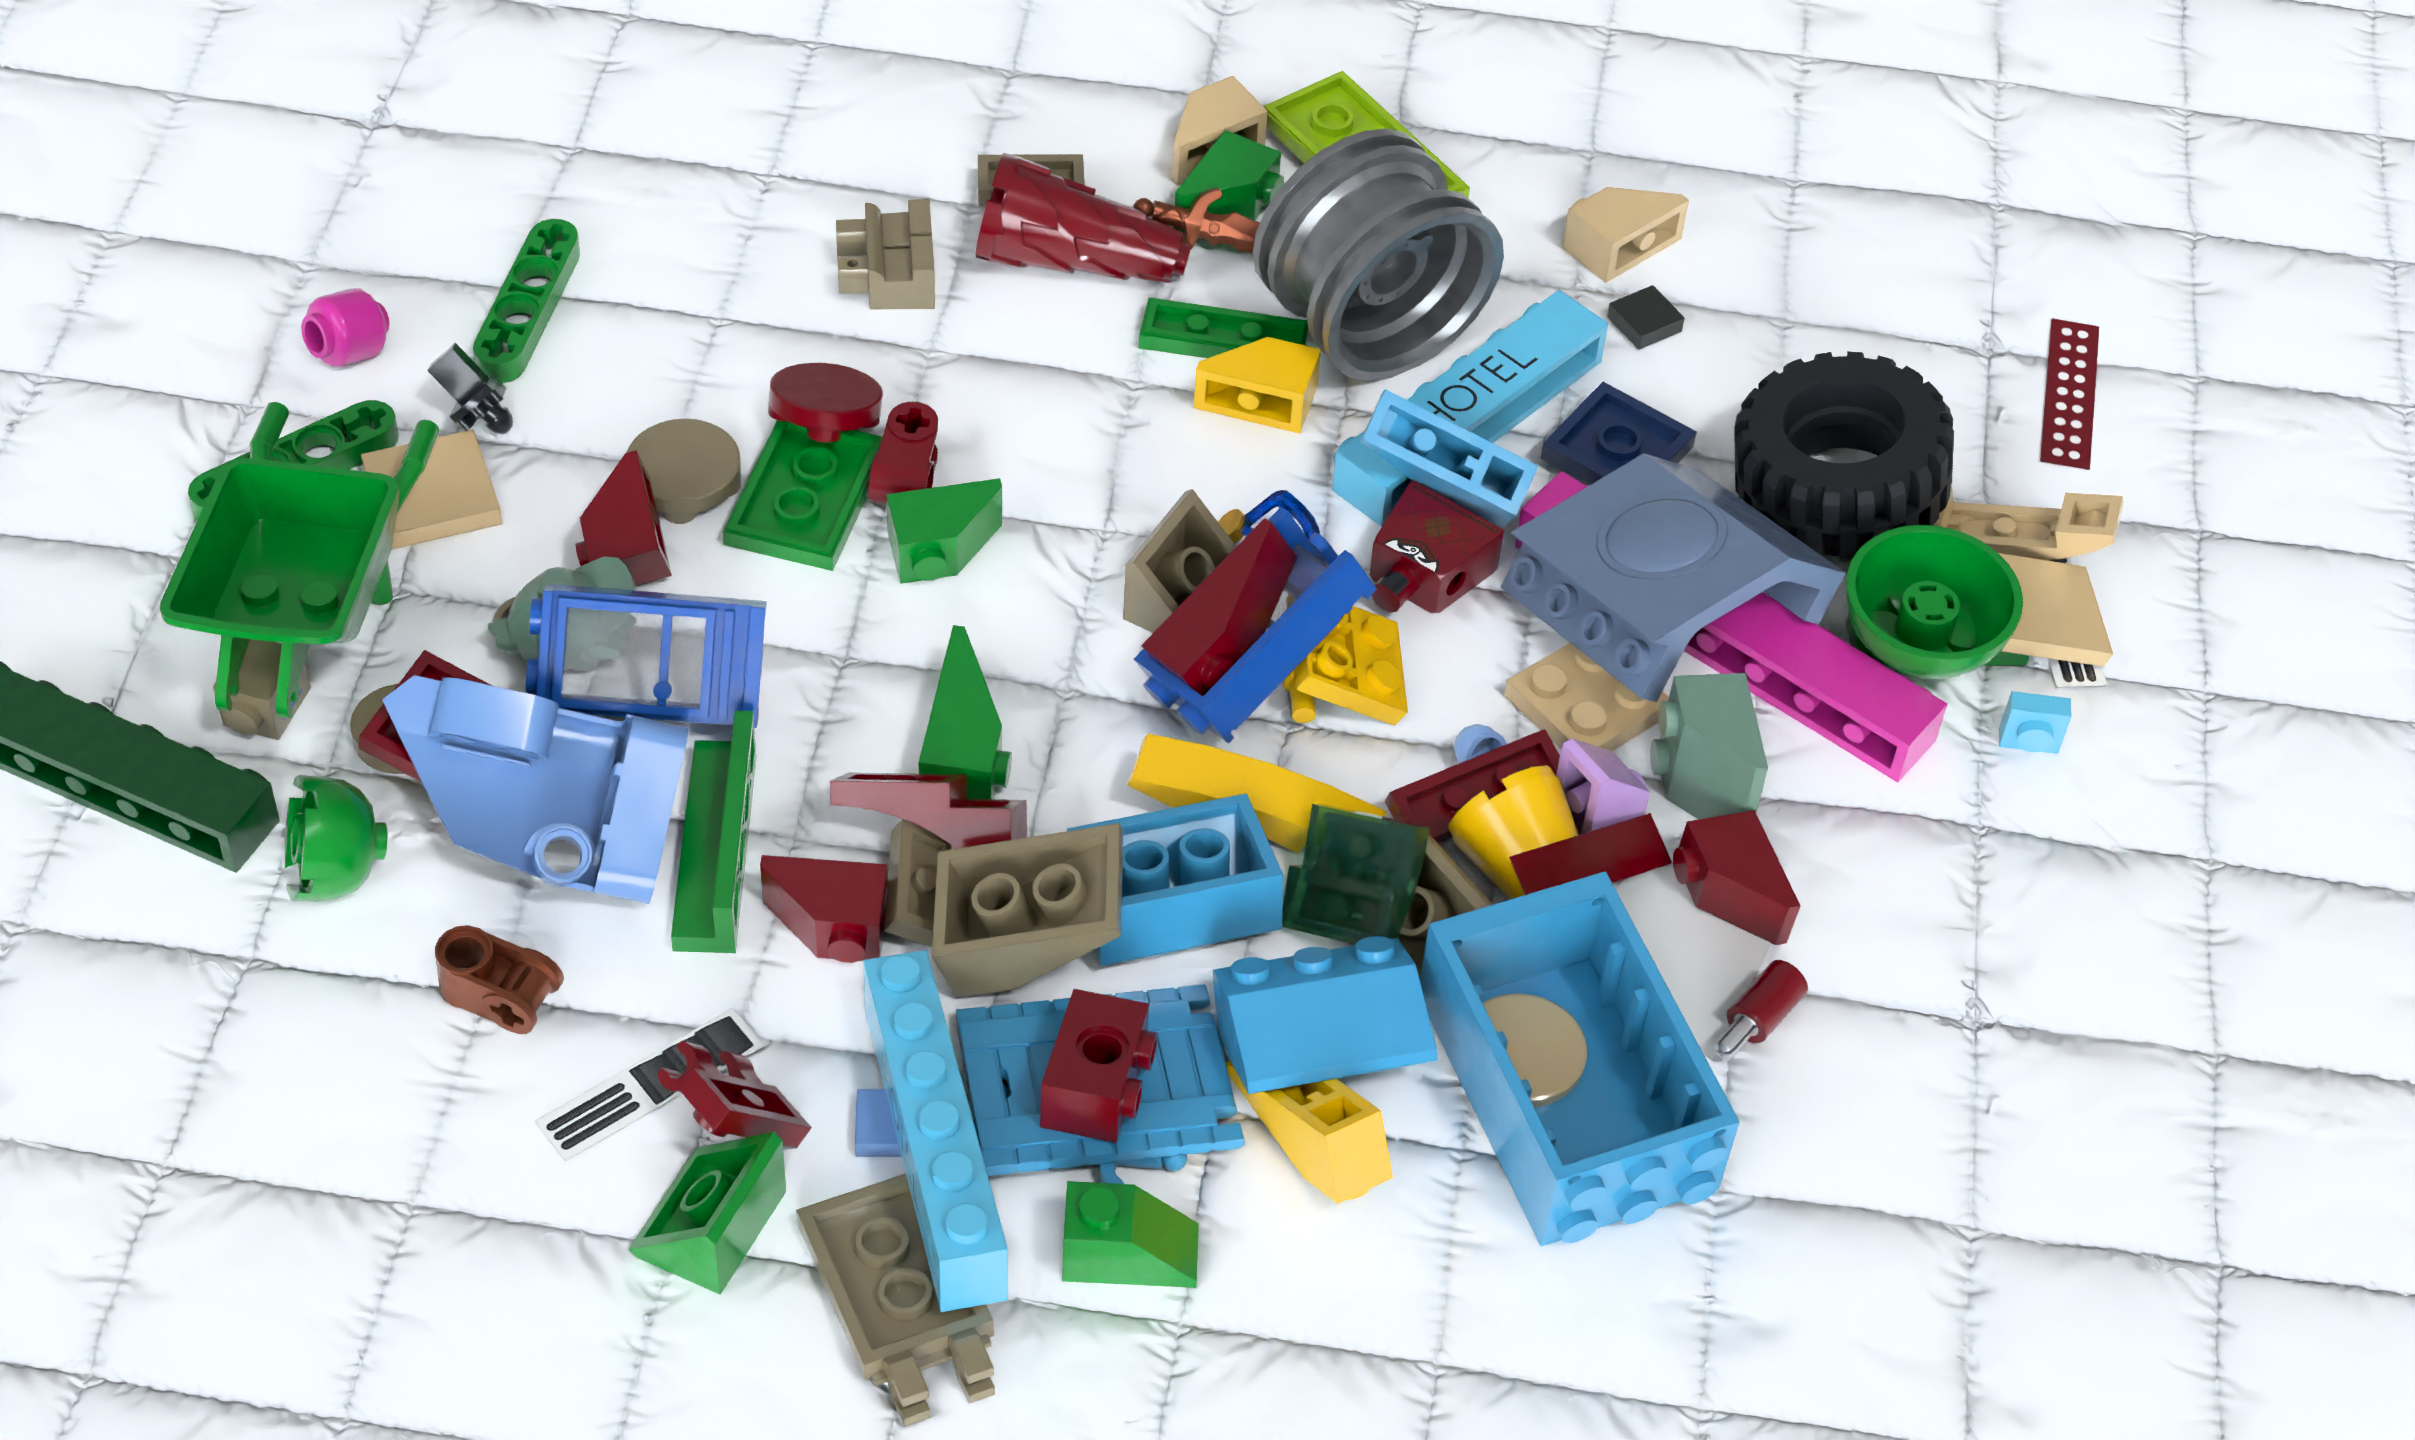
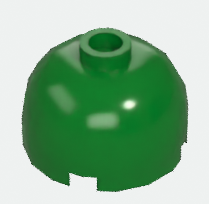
(331, 838)

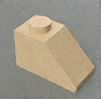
(1207, 115)
(1622, 228)

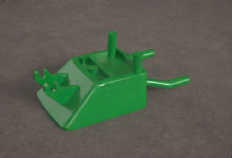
(289, 555)

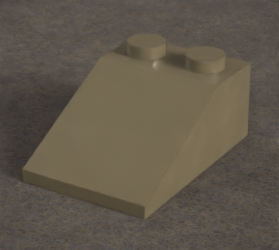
(1025, 907)

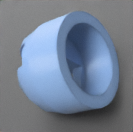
(1476, 741)

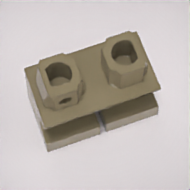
(891, 259)

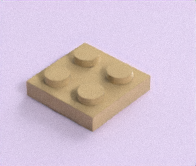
(1580, 701)

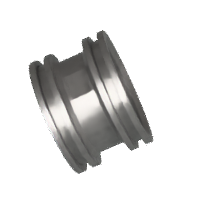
(1377, 254)

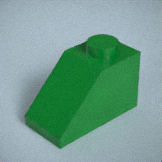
(1242, 171)
(941, 527)
(1126, 1238)

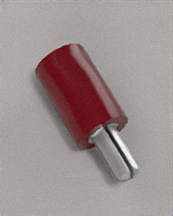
(1762, 1007)

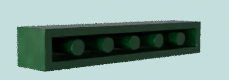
(132, 772)

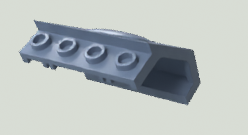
(1654, 560)

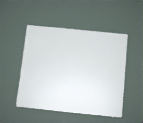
(1696, 953)

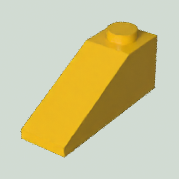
(1326, 1133)

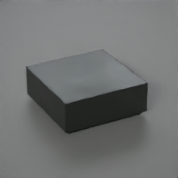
(1645, 317)

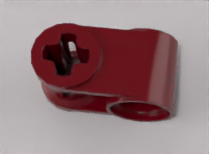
(906, 452)

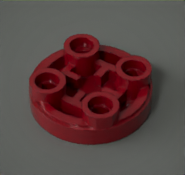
(825, 399)

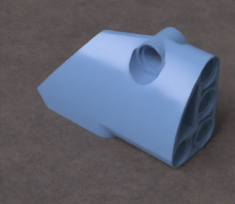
(524, 773)

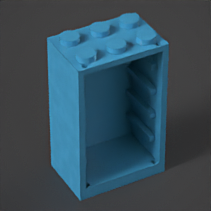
(1648, 1110)

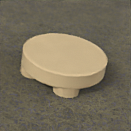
(1542, 1044)

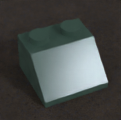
(1710, 746)

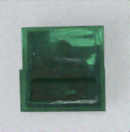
(1354, 875)

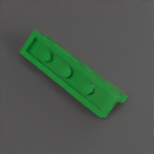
(715, 842)

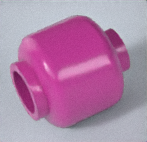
(345, 327)

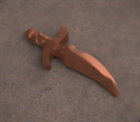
(1197, 222)

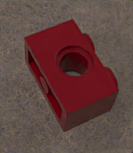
(1096, 1066)

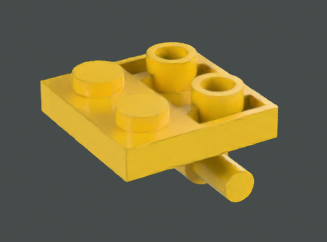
(1353, 668)

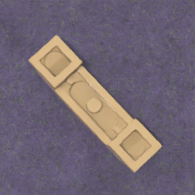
(2078, 528)

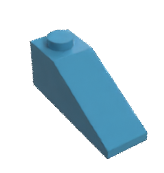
(1449, 459)

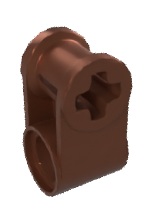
(504, 981)

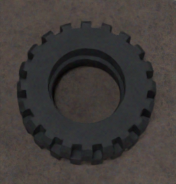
(1850, 406)

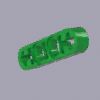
(520, 298)
(331, 431)

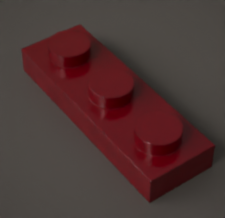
(1441, 795)

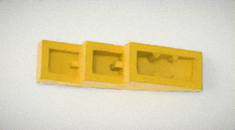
(1195, 773)

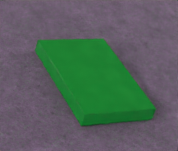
(803, 496)

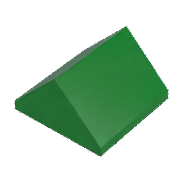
(715, 1210)

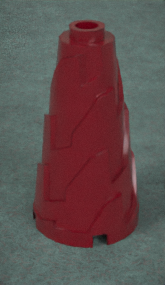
(1068, 228)

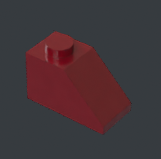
(625, 523)
(1737, 875)
(829, 904)

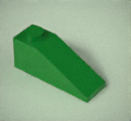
(965, 725)

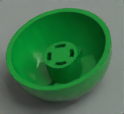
(1932, 600)

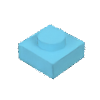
(2034, 722)

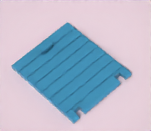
(1178, 1099)

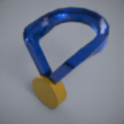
(1238, 524)

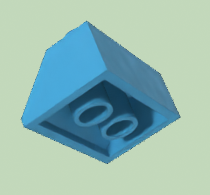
(1194, 879)
(1322, 1014)

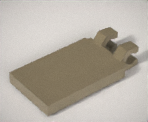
(886, 1299)

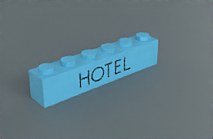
(1485, 392)
(935, 1132)

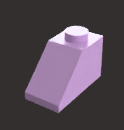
(1599, 786)

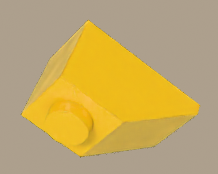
(1260, 383)

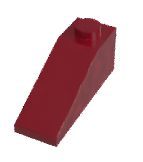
(1225, 611)

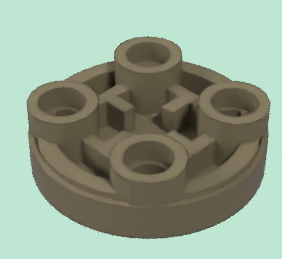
(688, 466)

